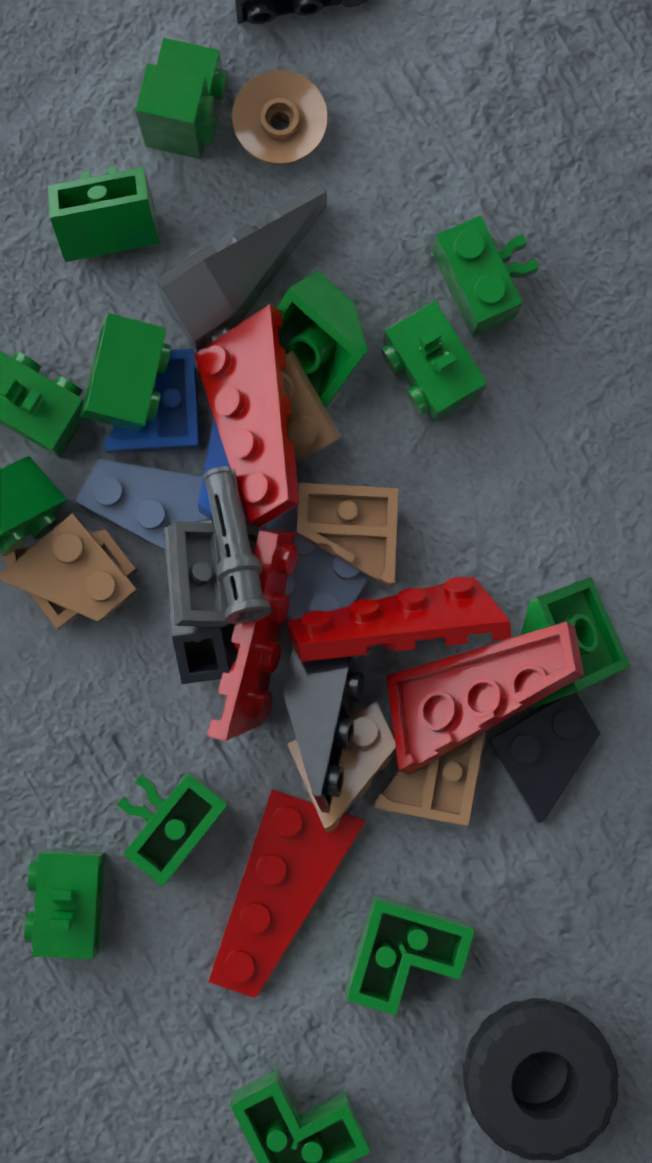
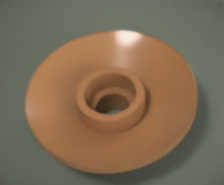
(279, 96)

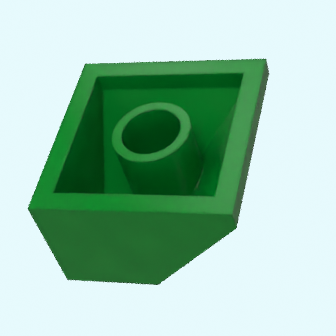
(322, 332)
(596, 637)

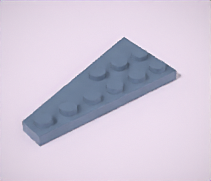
(152, 498)

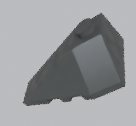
(217, 289)

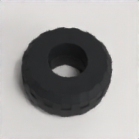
(570, 1118)

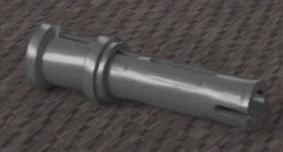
(238, 567)

